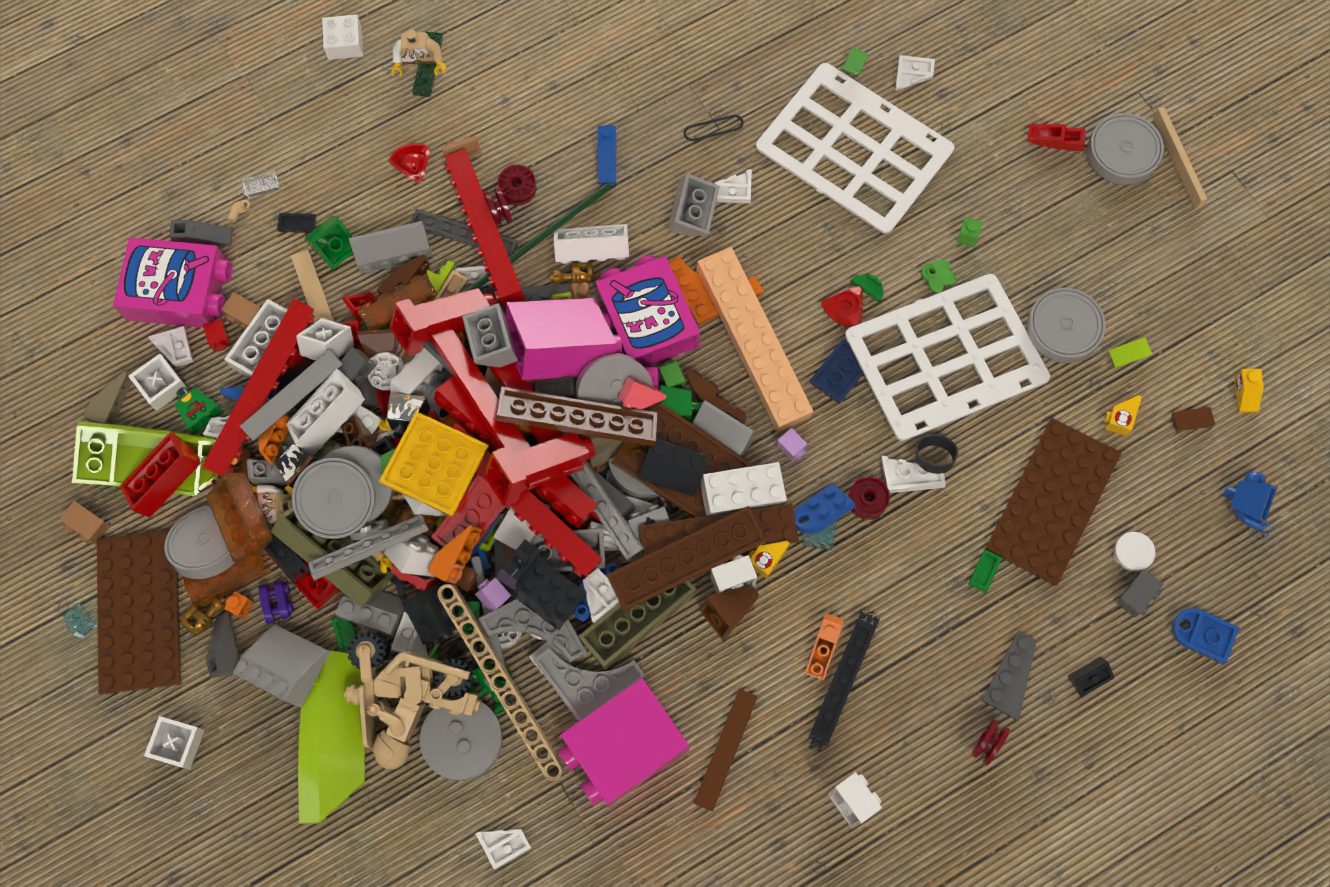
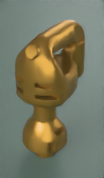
(576, 276)
(203, 619)

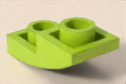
(1130, 352)

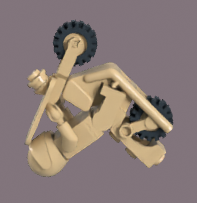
(409, 677)

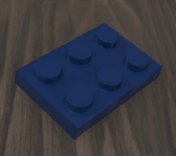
(838, 373)

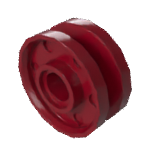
(517, 175)
(498, 207)
(877, 490)
(990, 742)

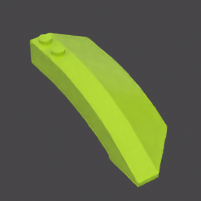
(112, 452)
(329, 742)

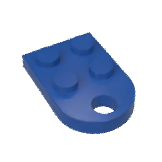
(822, 509)
(1205, 634)

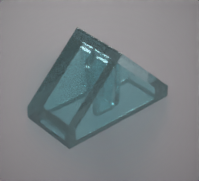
(823, 539)
(78, 621)

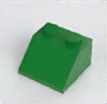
(331, 242)

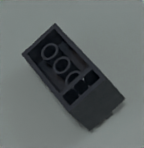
(539, 585)

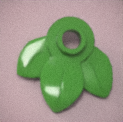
(940, 275)

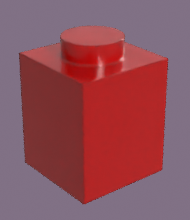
(217, 335)

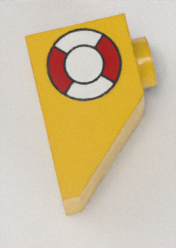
(1249, 389)
(1122, 416)
(767, 557)

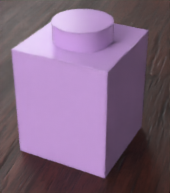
(792, 445)
(492, 594)

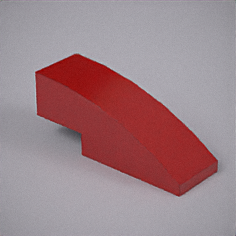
(1057, 136)

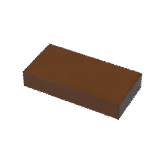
(1193, 419)

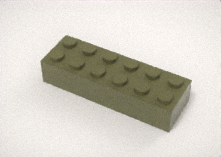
(359, 580)
(620, 630)

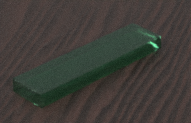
(425, 72)

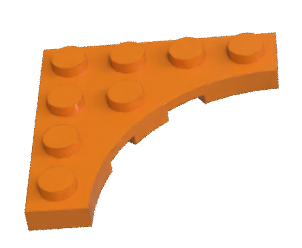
(696, 292)

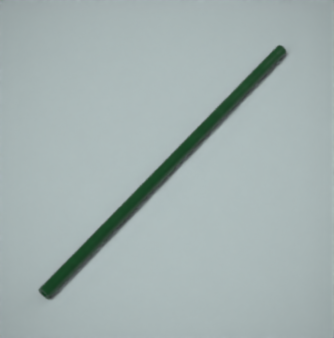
(548, 231)

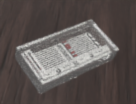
(260, 184)

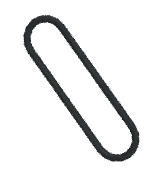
(715, 134)

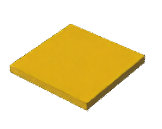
(434, 464)

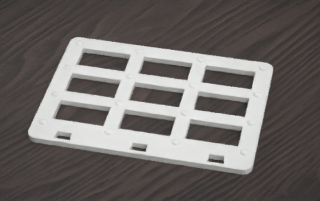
(869, 103)
(956, 406)

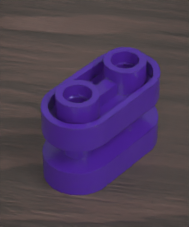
(281, 592)

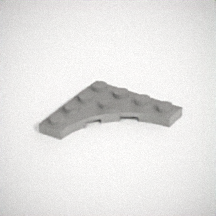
(519, 618)
(583, 689)

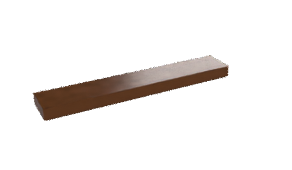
(725, 750)

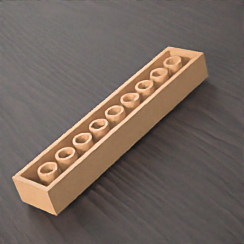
(754, 339)

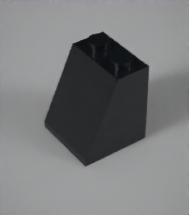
(429, 614)

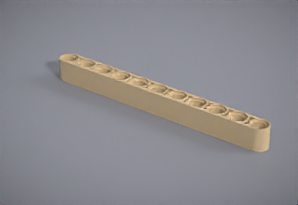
(501, 691)

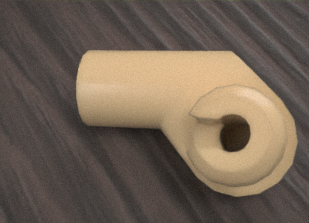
(237, 209)

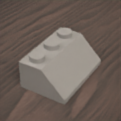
(693, 206)
(490, 337)
(724, 428)
(379, 615)

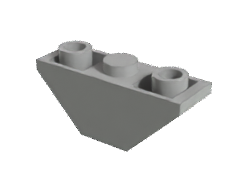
(264, 474)

